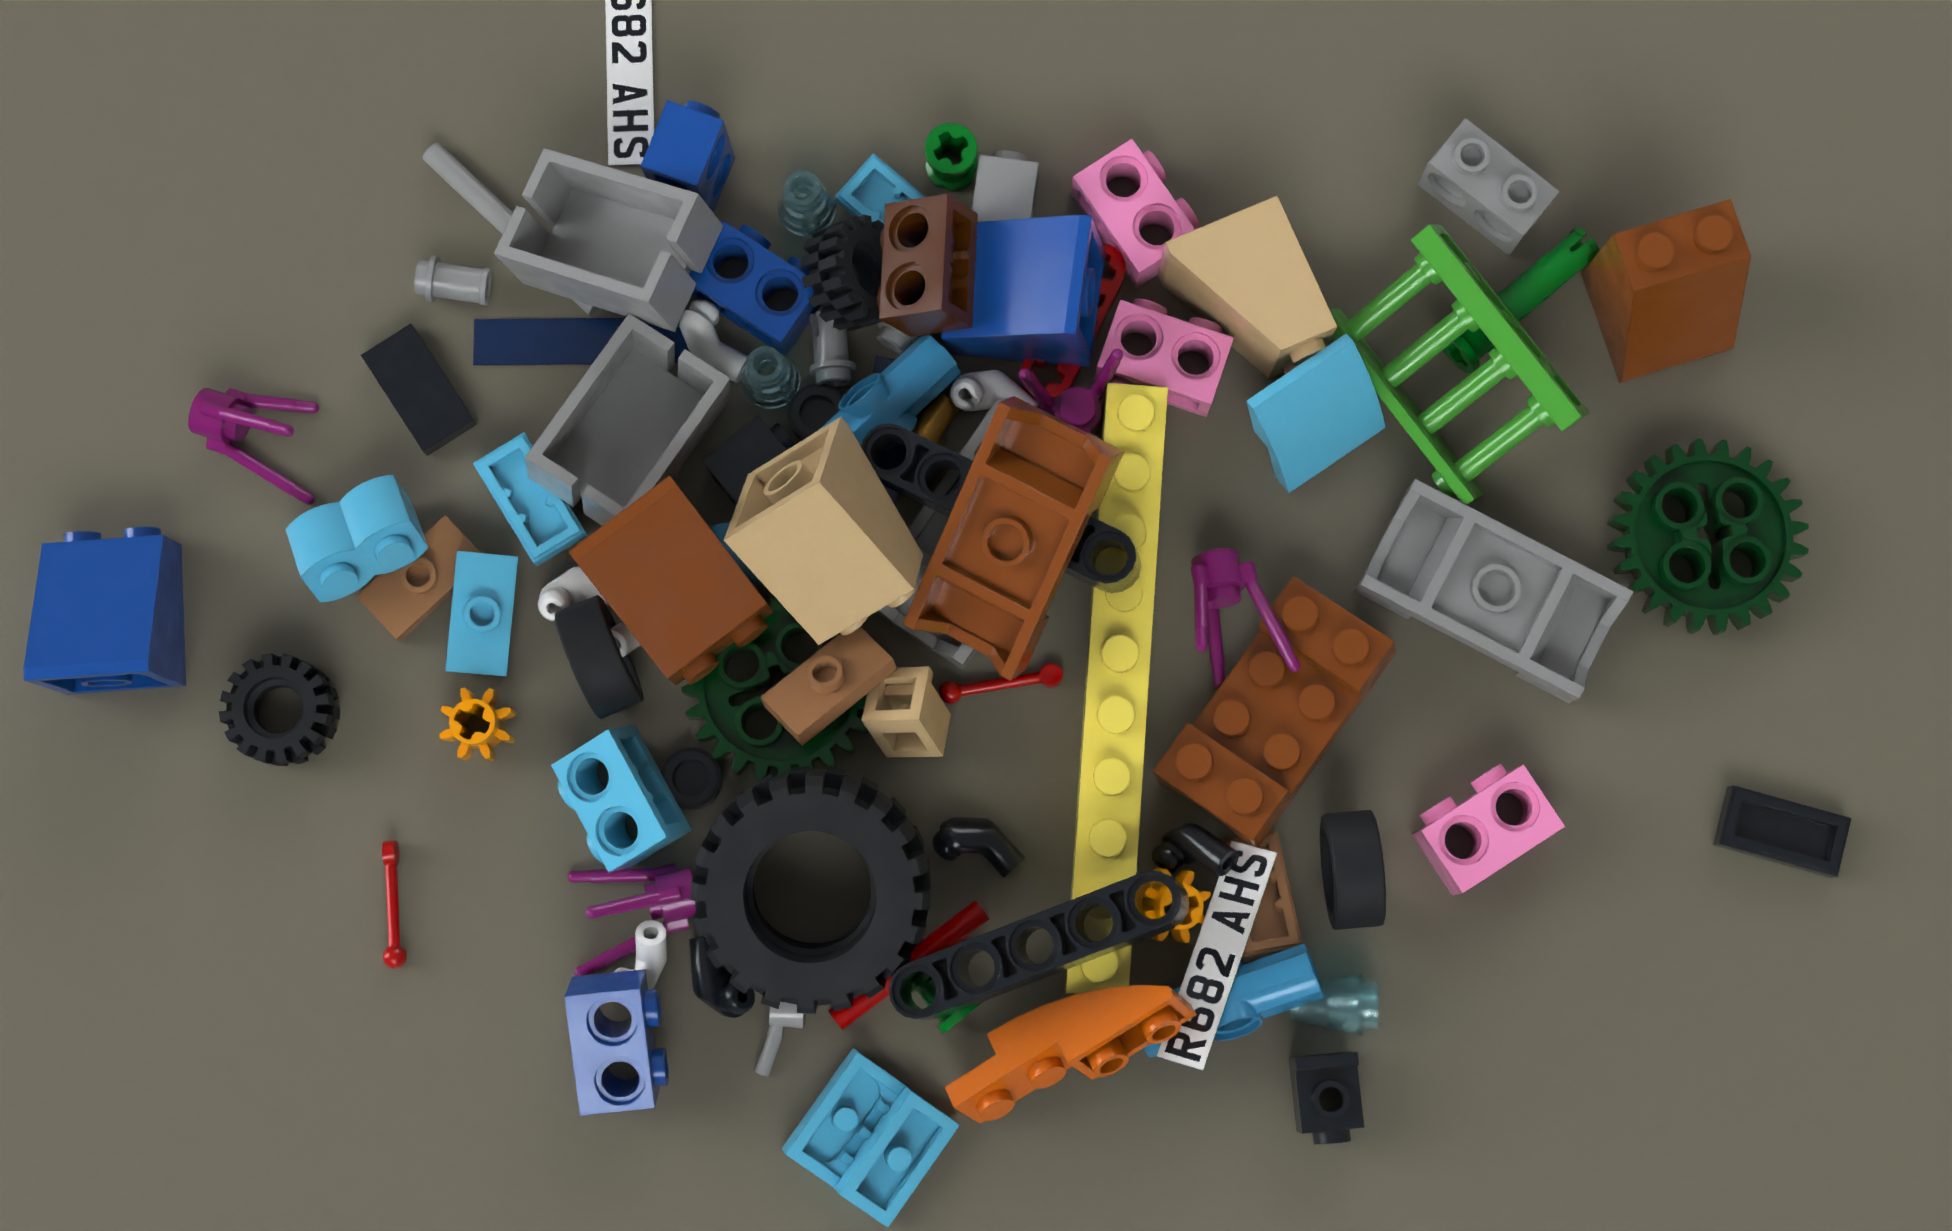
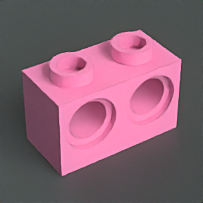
(1122, 218)
(1170, 340)
(1493, 840)

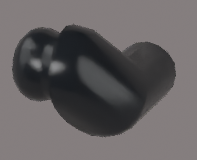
(1193, 844)
(713, 984)

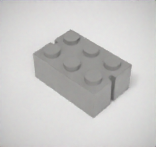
(612, 240)
(627, 422)

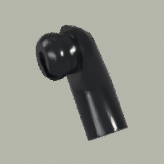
(977, 836)

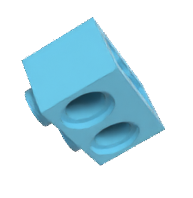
(632, 789)

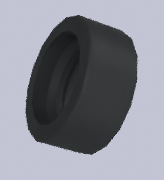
(595, 659)
(1352, 869)

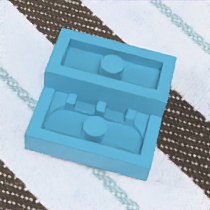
(1316, 413)
(870, 1137)

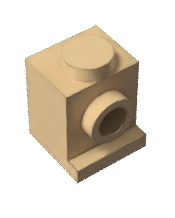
(907, 714)

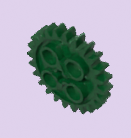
(1761, 534)
(728, 722)

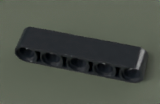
(928, 459)
(1008, 946)

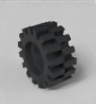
(832, 274)
(244, 702)

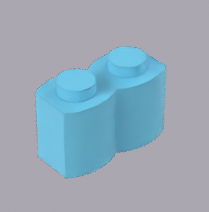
(352, 540)

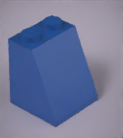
(1034, 291)
(108, 614)

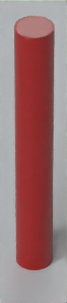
(945, 936)

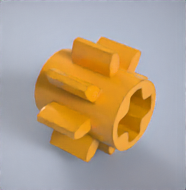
(474, 707)
(1159, 896)

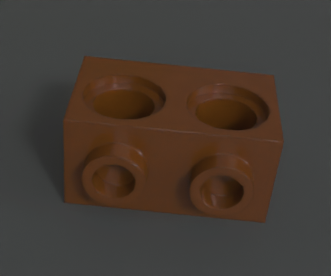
(928, 265)

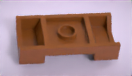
(1013, 534)
(1272, 723)

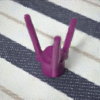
(1077, 404)
(229, 418)
(1217, 585)
(665, 898)

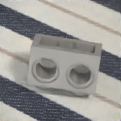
(1487, 187)

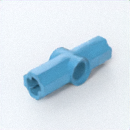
(899, 390)
(1263, 990)

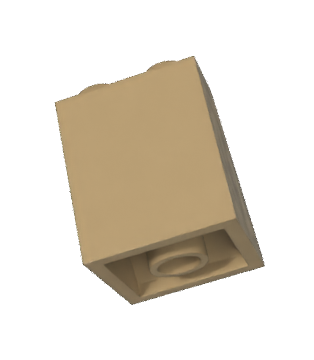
(1253, 284)
(825, 534)

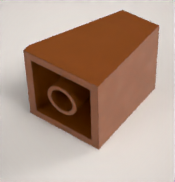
(1670, 290)
(672, 583)

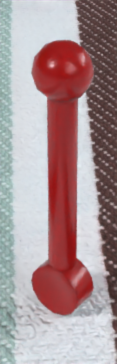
(1048, 676)
(394, 954)

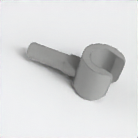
(778, 1019)

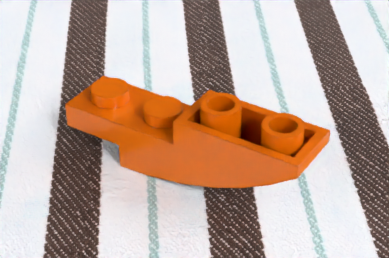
(1085, 1031)

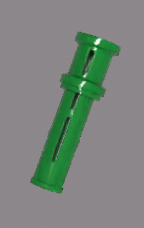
(1528, 293)

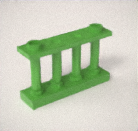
(1513, 355)

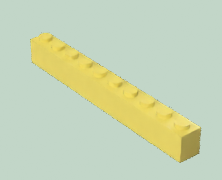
(1118, 676)

